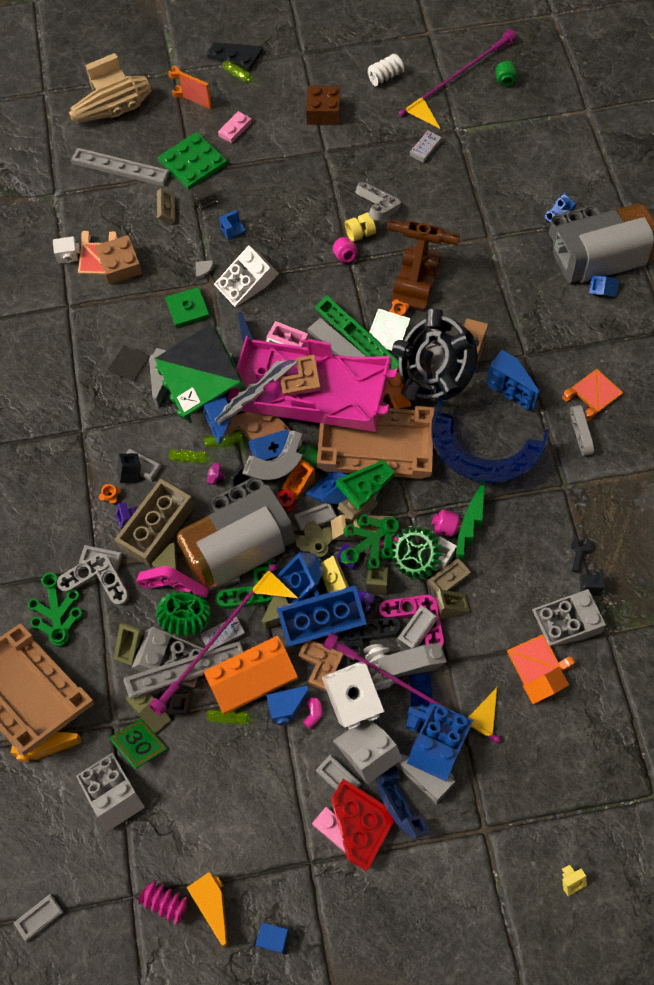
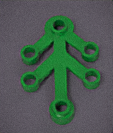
(372, 539)
(56, 612)

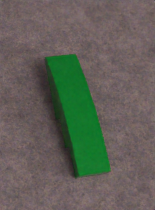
(471, 520)

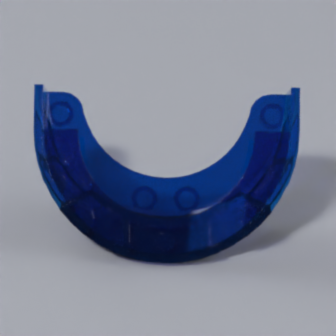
(476, 468)

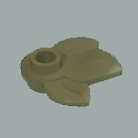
(313, 537)

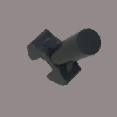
(579, 552)

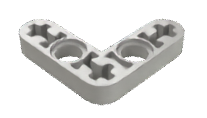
(384, 203)
(101, 572)

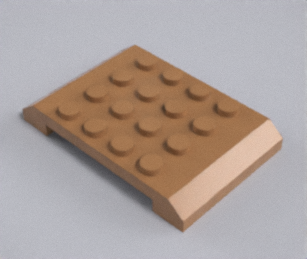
(400, 440)
(34, 692)

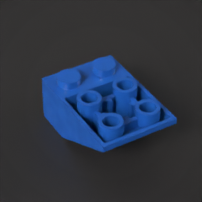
(512, 380)
(439, 742)

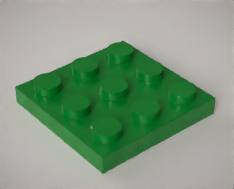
(192, 160)

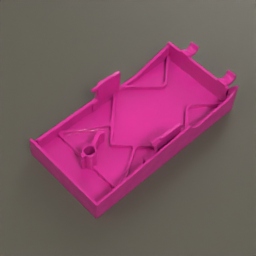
(349, 386)

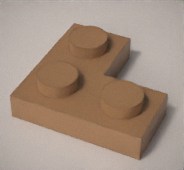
(305, 381)
(323, 659)

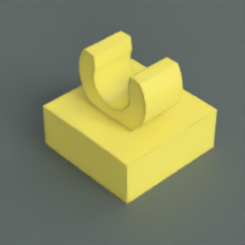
(573, 880)

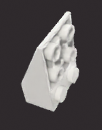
(246, 277)

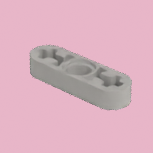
(581, 430)

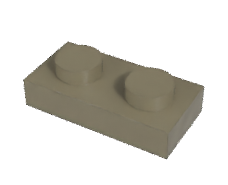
(165, 206)
(350, 510)
(449, 576)

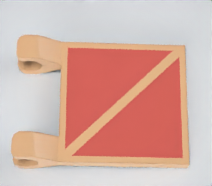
(89, 260)

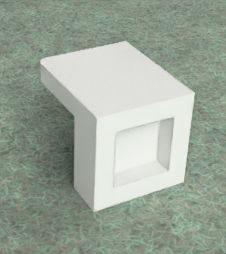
(449, 551)

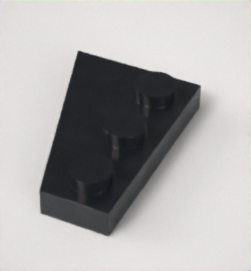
(240, 55)

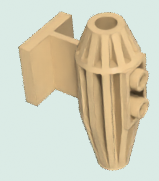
(111, 92)

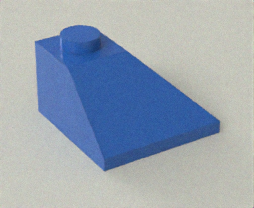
(326, 489)
(301, 575)

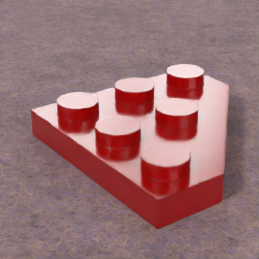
(361, 823)

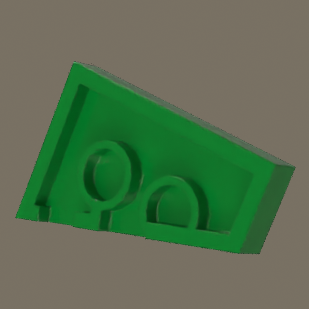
(365, 483)

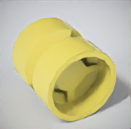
(355, 226)

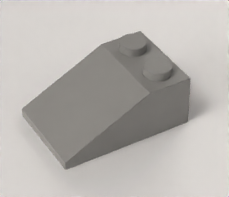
(368, 750)

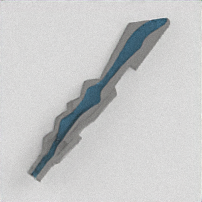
(254, 390)

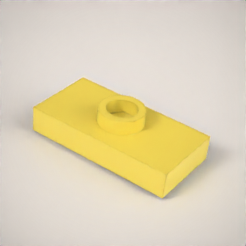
(333, 575)

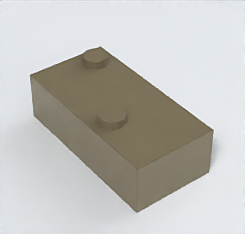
(155, 522)

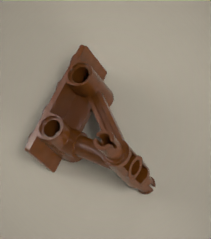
(418, 263)

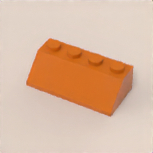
(250, 675)

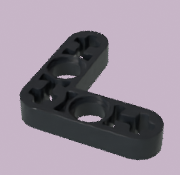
(357, 640)

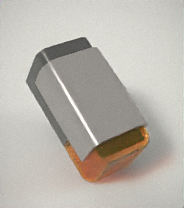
(602, 242)
(237, 535)

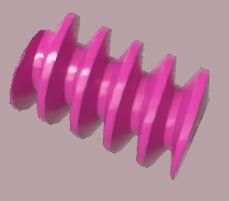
(163, 902)

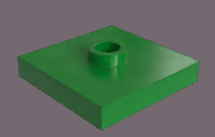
(187, 307)

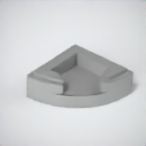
(203, 268)

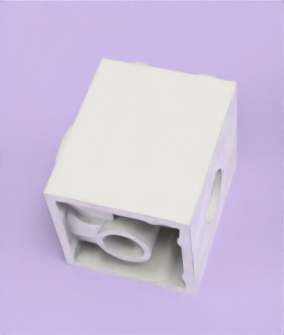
(365, 701)

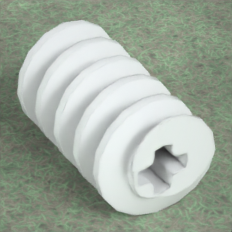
(385, 69)
(373, 653)

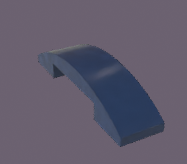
(398, 807)

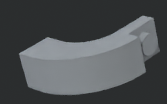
(279, 466)

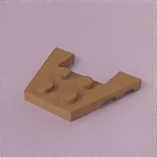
(256, 425)

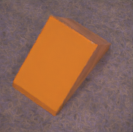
(300, 478)
(545, 685)

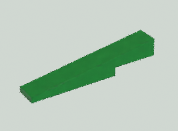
(352, 330)

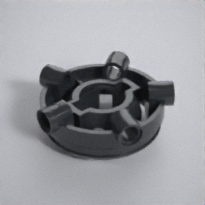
(414, 357)

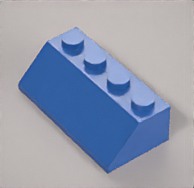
(321, 615)

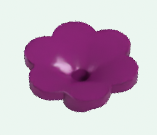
(214, 474)

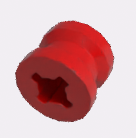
(289, 502)

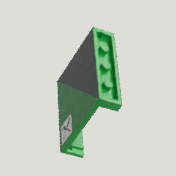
(198, 371)

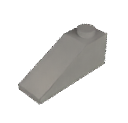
(158, 387)
(413, 661)
(429, 784)

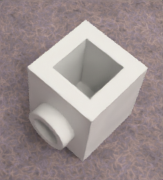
(66, 250)

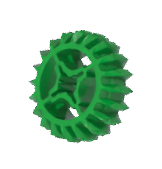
(427, 565)
(178, 613)

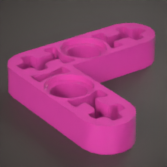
(170, 576)
(416, 602)

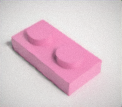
(234, 127)
(328, 826)

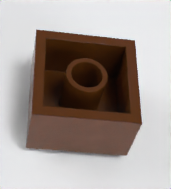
(323, 105)

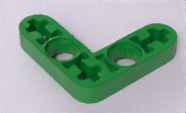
(256, 599)

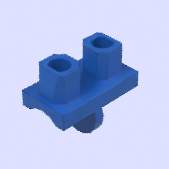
(563, 205)
(417, 717)

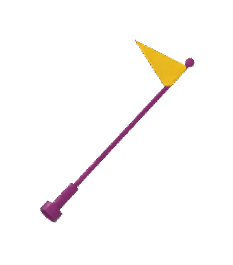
(421, 110)
(268, 585)
(482, 717)

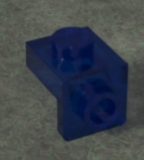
(423, 684)

